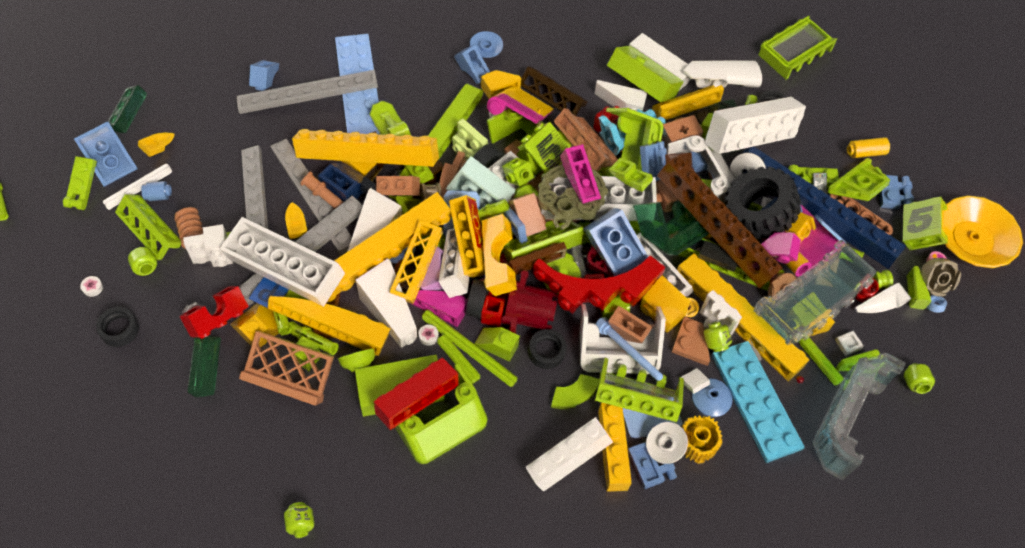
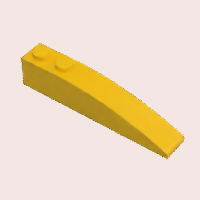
(334, 321)

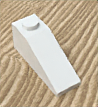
(620, 95)

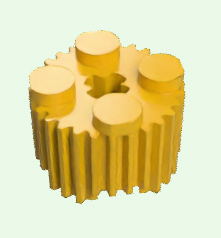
(710, 434)

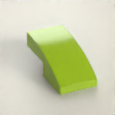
(628, 174)

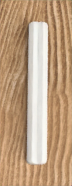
(136, 186)

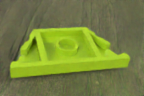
(861, 182)

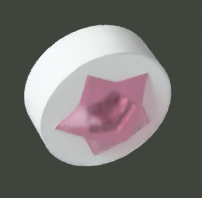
(91, 286)
(428, 335)

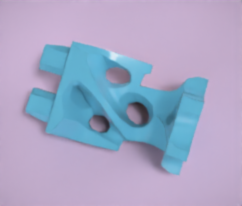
(613, 137)

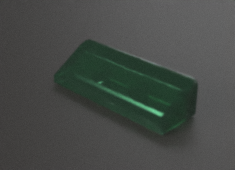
(127, 108)
(204, 366)

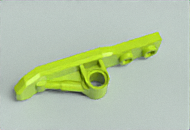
(388, 122)

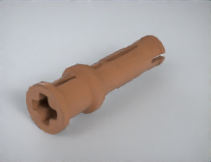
(319, 189)

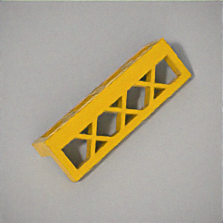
(688, 102)
(422, 267)

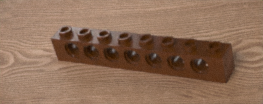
(719, 221)

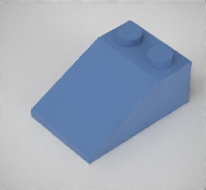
(108, 151)
(616, 242)

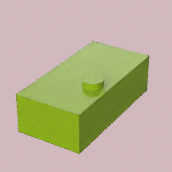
(645, 73)
(383, 378)

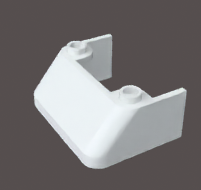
(716, 166)
(595, 348)

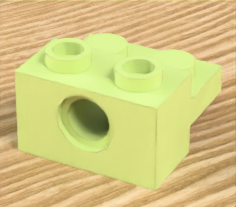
(468, 140)

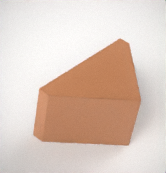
(629, 326)

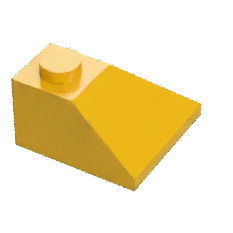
(256, 319)

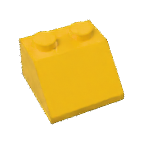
(670, 300)

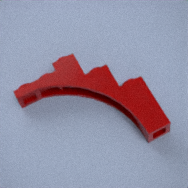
(574, 290)

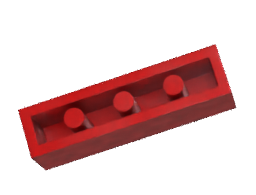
(416, 393)

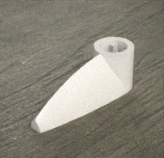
(888, 299)

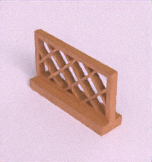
(579, 133)
(282, 385)

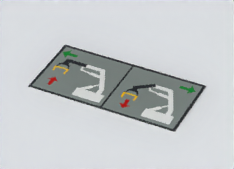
(820, 181)

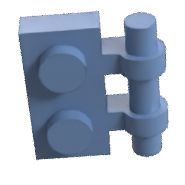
(653, 158)
(891, 197)
(647, 468)

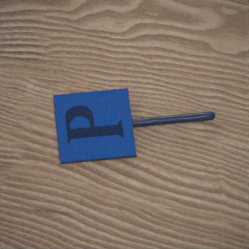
(266, 289)

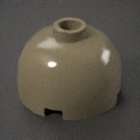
(940, 276)

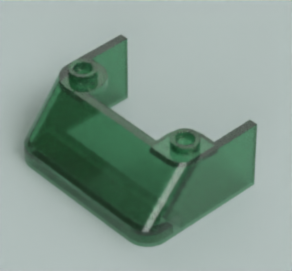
(671, 236)

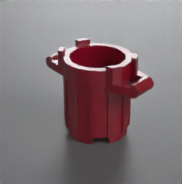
(529, 306)

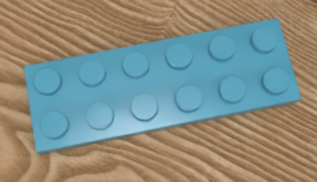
(757, 402)

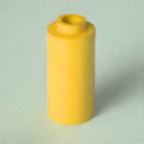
(868, 147)

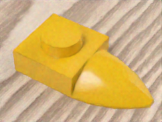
(155, 143)
(295, 221)

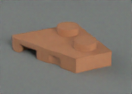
(691, 342)

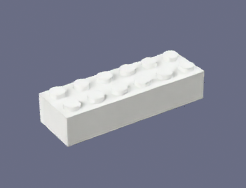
(754, 124)
(618, 196)
(282, 261)

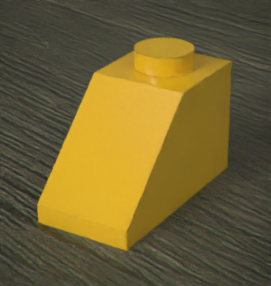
(498, 81)

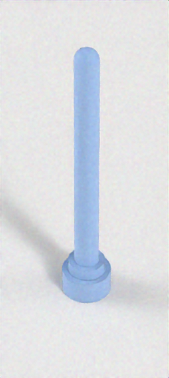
(605, 328)

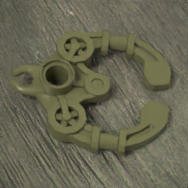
(567, 206)

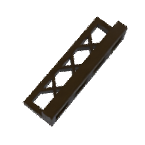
(565, 92)

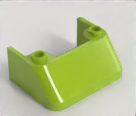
(509, 122)
(639, 131)
(448, 429)

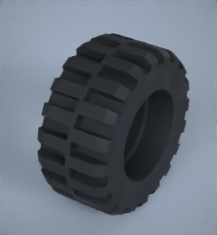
(759, 184)

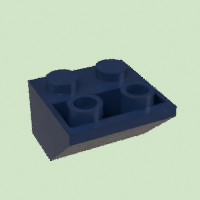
(342, 180)

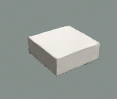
(849, 343)
(695, 380)

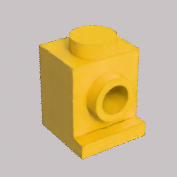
(802, 226)

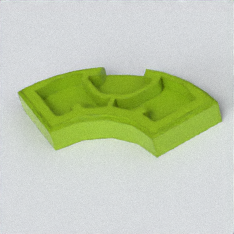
(576, 393)

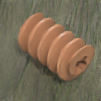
(188, 223)

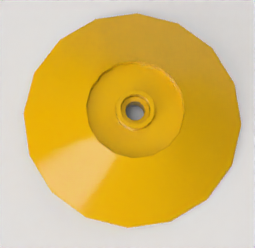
(981, 232)

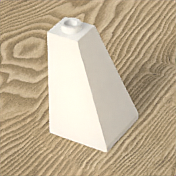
(376, 214)
(387, 308)

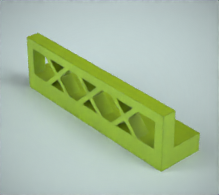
(147, 220)

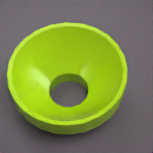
(357, 360)

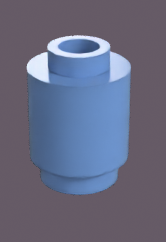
(156, 191)

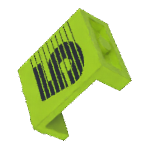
(545, 146)
(924, 223)

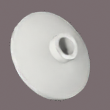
(745, 161)
(660, 436)

